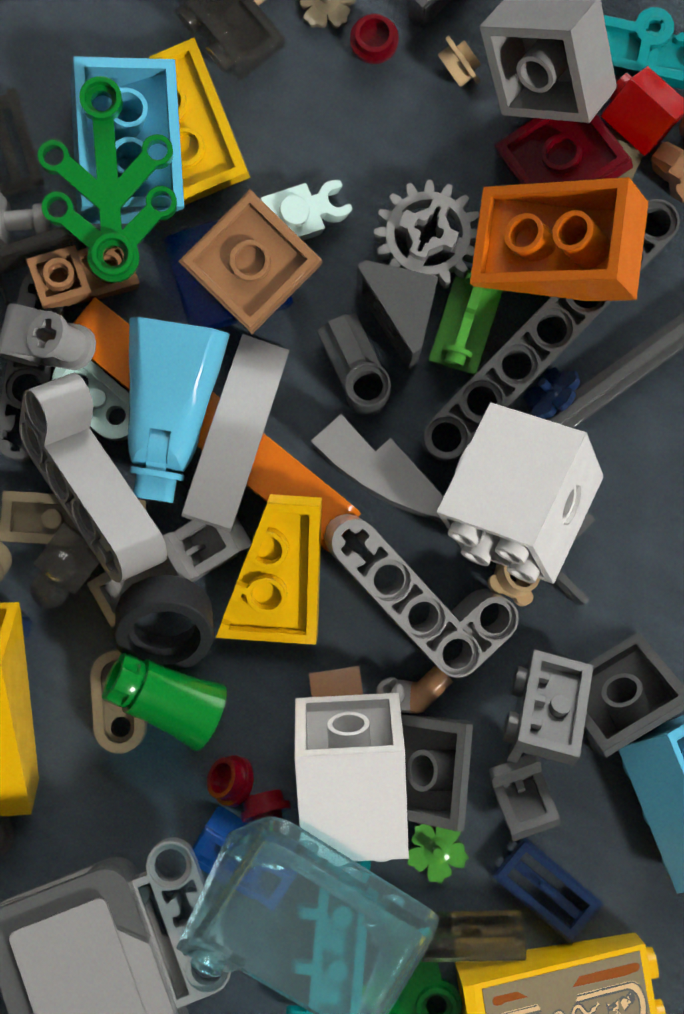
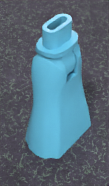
(169, 394)

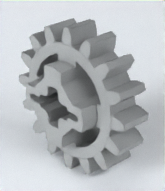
(411, 225)

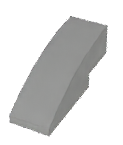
(381, 472)
(190, 555)

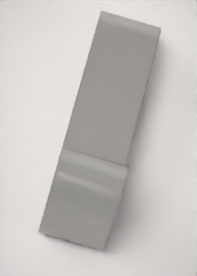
(85, 480)
(408, 590)

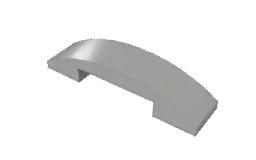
(235, 433)

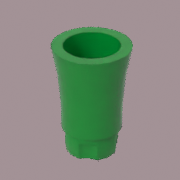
(166, 699)

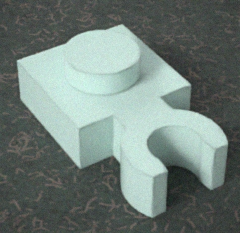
(305, 212)

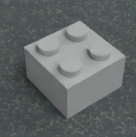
(549, 58)

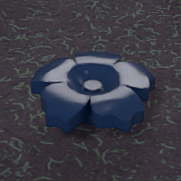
(553, 393)

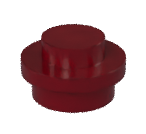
(374, 39)
(230, 780)
(265, 804)

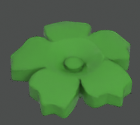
(436, 852)

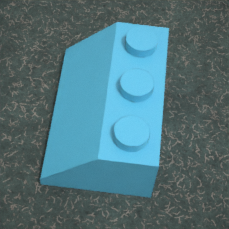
(147, 109)
(657, 775)

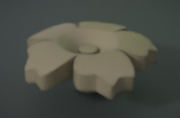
(319, 10)

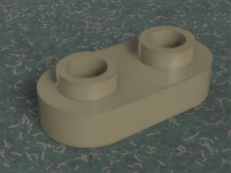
(105, 713)

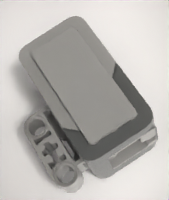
(97, 943)

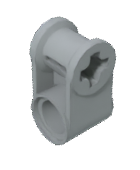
(44, 339)

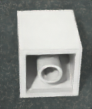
(353, 774)

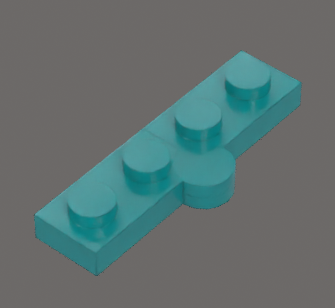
(647, 43)

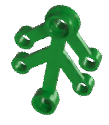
(108, 191)

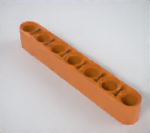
(273, 467)

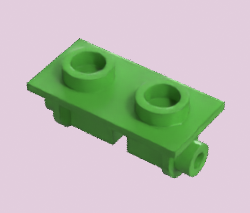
(465, 326)

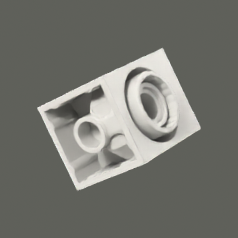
(521, 493)

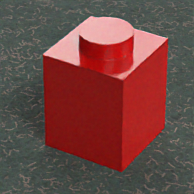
(644, 109)

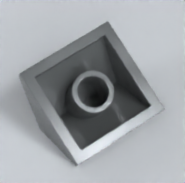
(399, 304)
(629, 695)
(437, 769)

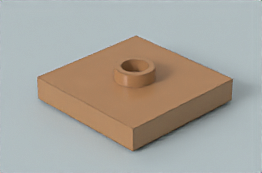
(251, 261)

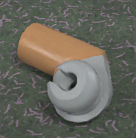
(416, 696)

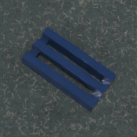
(513, 860)

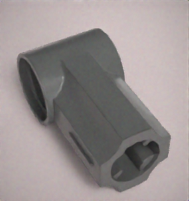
(354, 362)

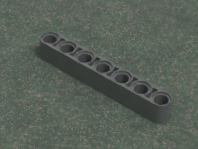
(533, 351)

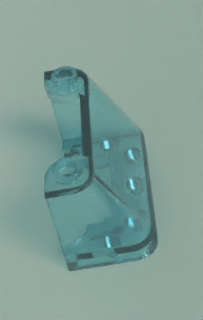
(306, 922)

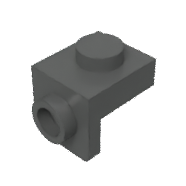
(523, 796)

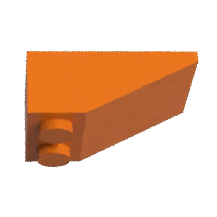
(562, 239)

